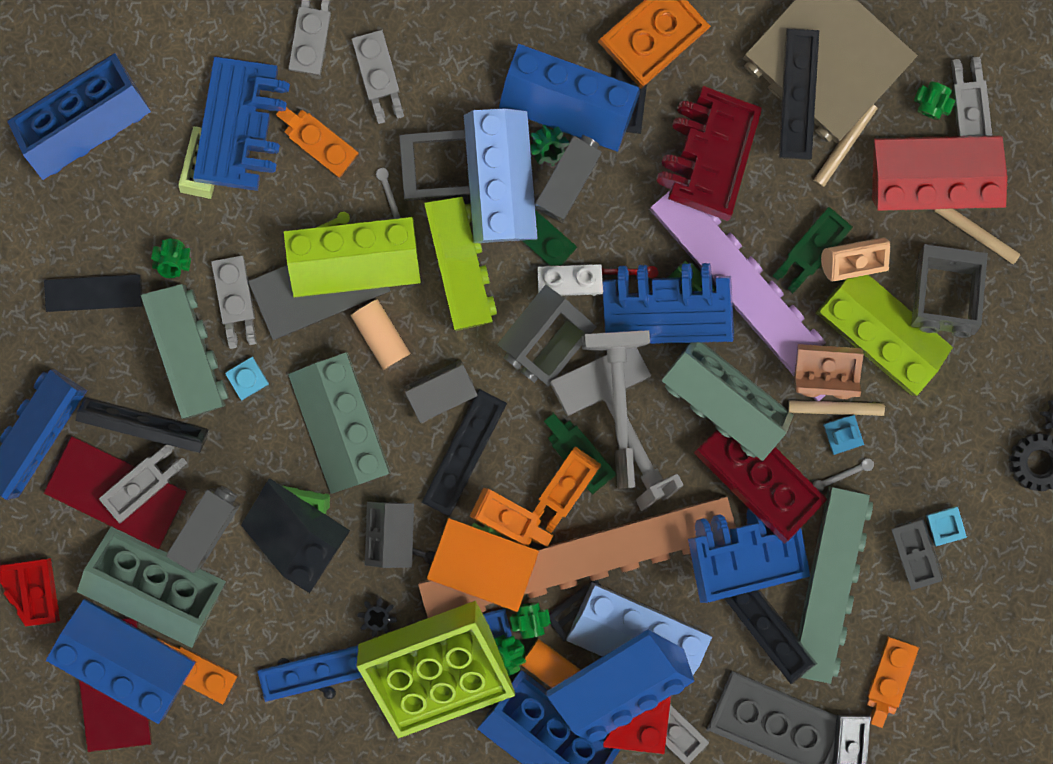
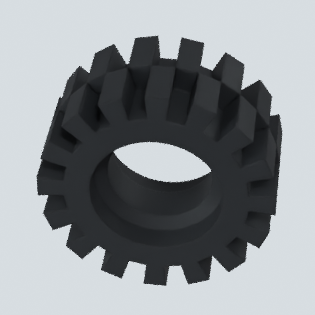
(1020, 457)

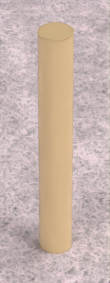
(843, 148)
(979, 234)
(840, 408)

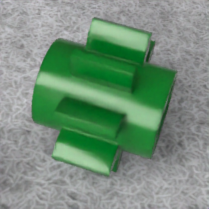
(934, 100)
(548, 145)
(171, 258)
(530, 620)
(511, 652)

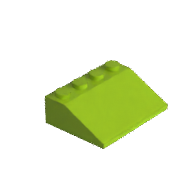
(435, 669)

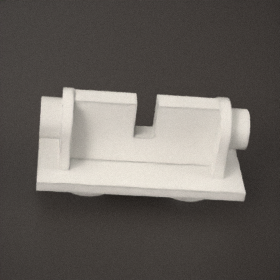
(572, 279)

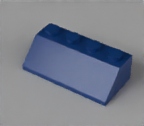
(569, 97)
(78, 117)
(36, 430)
(121, 661)
(621, 685)
(536, 732)

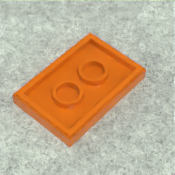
(653, 37)
(483, 565)

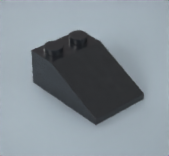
(293, 534)

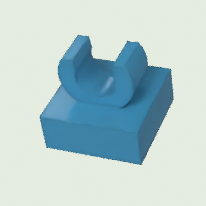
(843, 434)

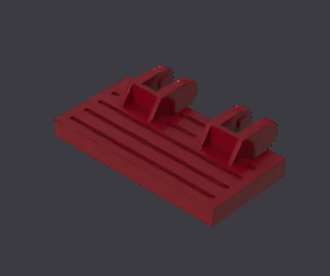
(718, 152)

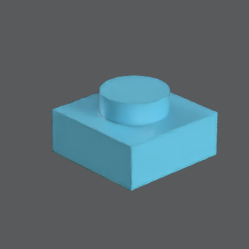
(247, 378)
(946, 526)

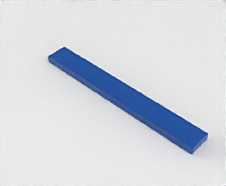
(336, 666)

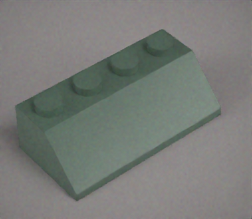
(184, 350)
(728, 399)
(339, 423)
(150, 587)

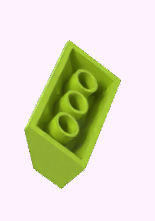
(352, 257)
(459, 263)
(882, 328)

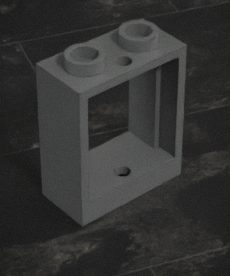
(409, 169)
(568, 178)
(955, 261)
(531, 327)
(204, 528)

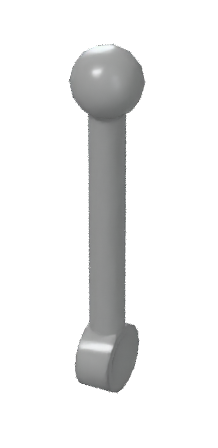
(382, 174)
(866, 465)

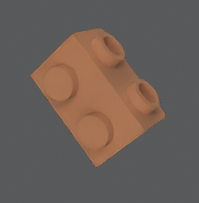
(828, 371)

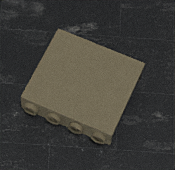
(854, 66)

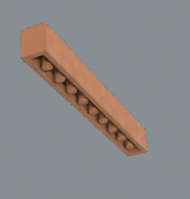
(597, 554)

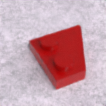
(31, 590)
(644, 733)

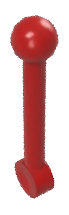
(652, 272)

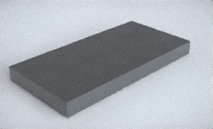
(289, 314)
(773, 722)

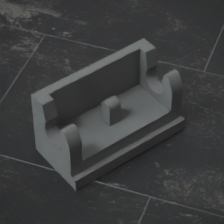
(440, 391)
(389, 534)
(917, 553)

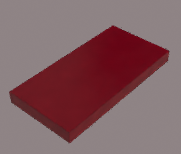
(89, 473)
(767, 487)
(111, 723)

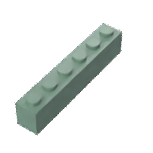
(831, 580)

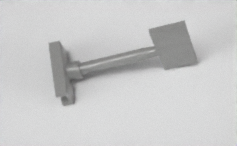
(616, 347)
(593, 384)

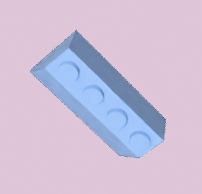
(500, 175)
(612, 619)

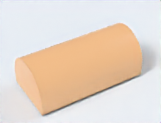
(856, 259)
(380, 334)

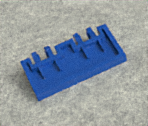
(234, 126)
(672, 310)
(747, 564)

